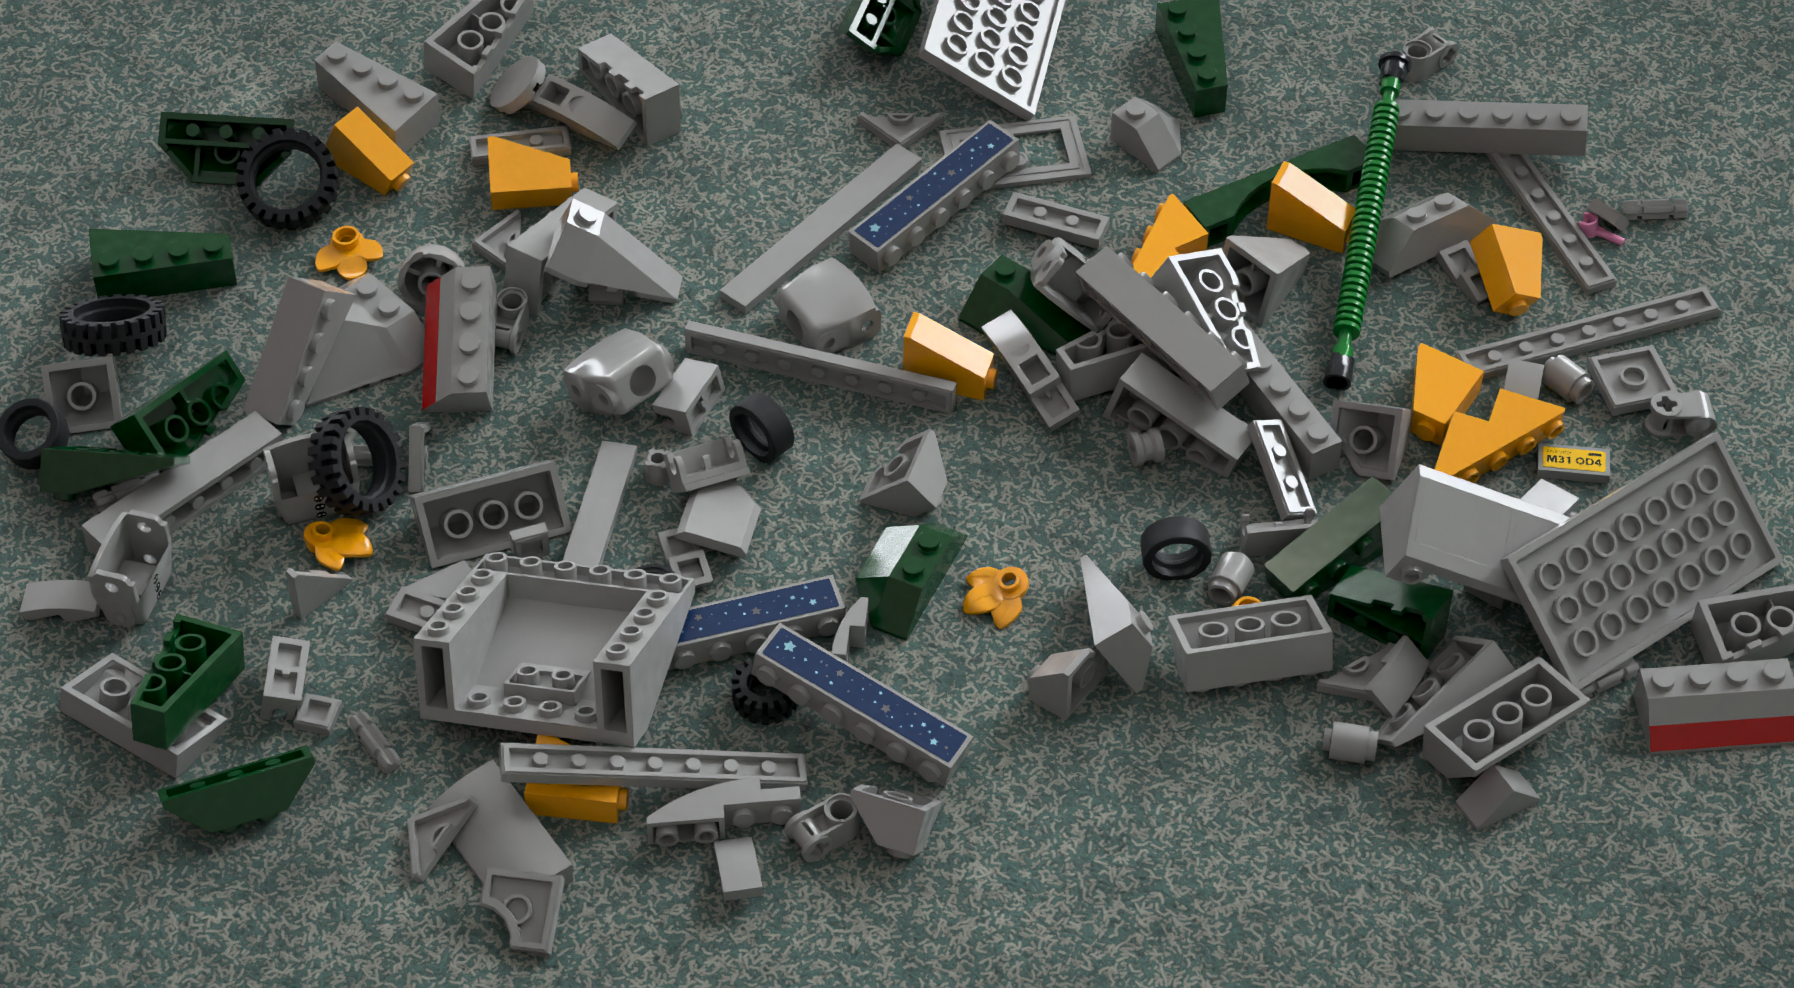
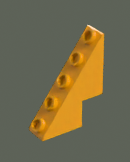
(1172, 234)
(1513, 429)

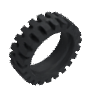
(270, 145)
(113, 325)
(329, 466)

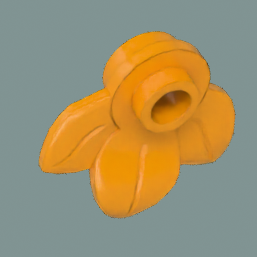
(348, 253)
(337, 541)
(992, 596)

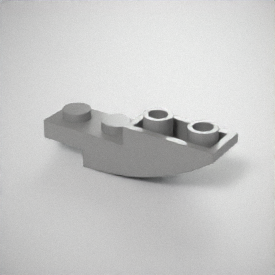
(581, 112)
(1031, 370)
(707, 811)

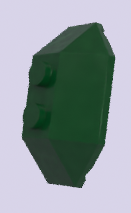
(881, 24)
(212, 145)
(905, 574)
(240, 793)

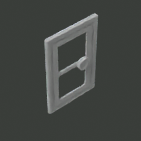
(1076, 168)

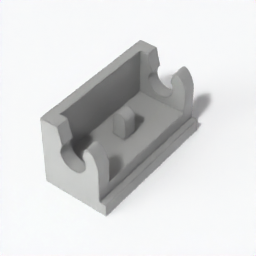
(690, 395)
(705, 464)
(1271, 537)
(284, 676)

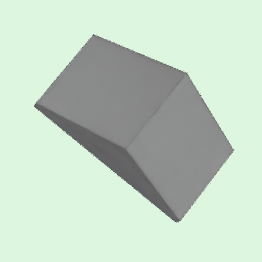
(1496, 796)

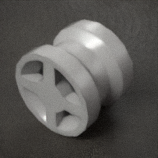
(1145, 447)

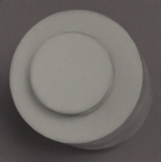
(1567, 379)
(1230, 578)
(1350, 742)

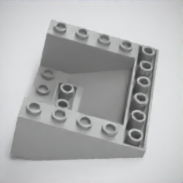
(552, 648)

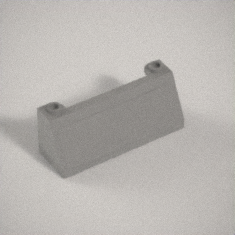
(1457, 531)

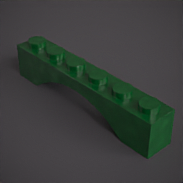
(1223, 209)

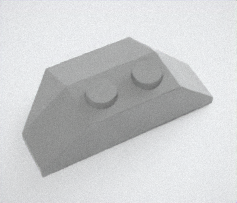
(1424, 230)

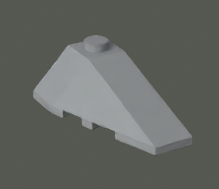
(601, 252)
(1207, 288)
(1117, 627)

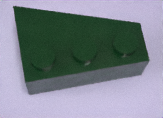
(1391, 608)

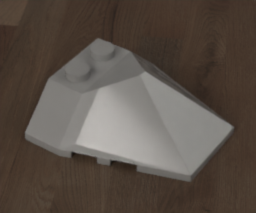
(374, 343)

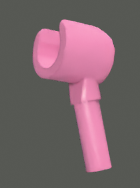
(1591, 228)

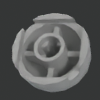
(422, 268)

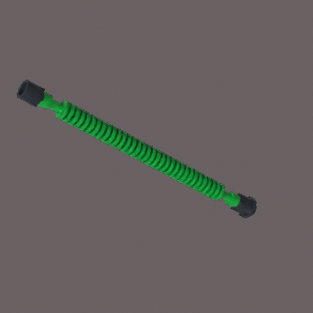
(1366, 220)

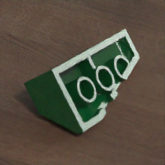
(183, 412)

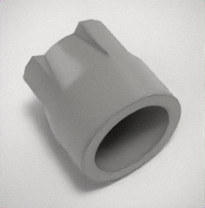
(655, 468)

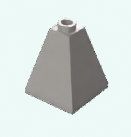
(1265, 271)

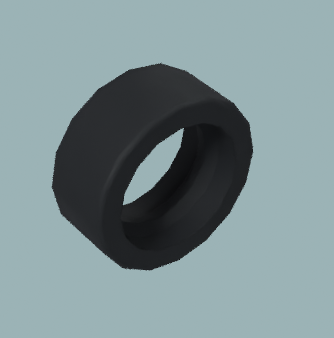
(18, 414)
(761, 427)
(1175, 531)

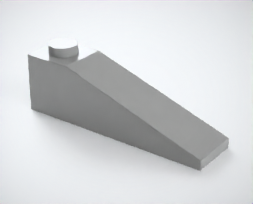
(1456, 674)

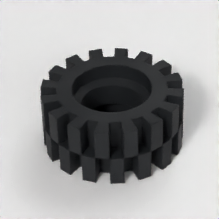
(758, 706)

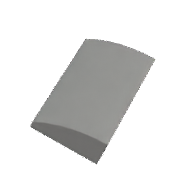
(102, 703)
(502, 828)

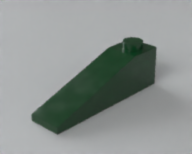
(1009, 287)
(89, 468)

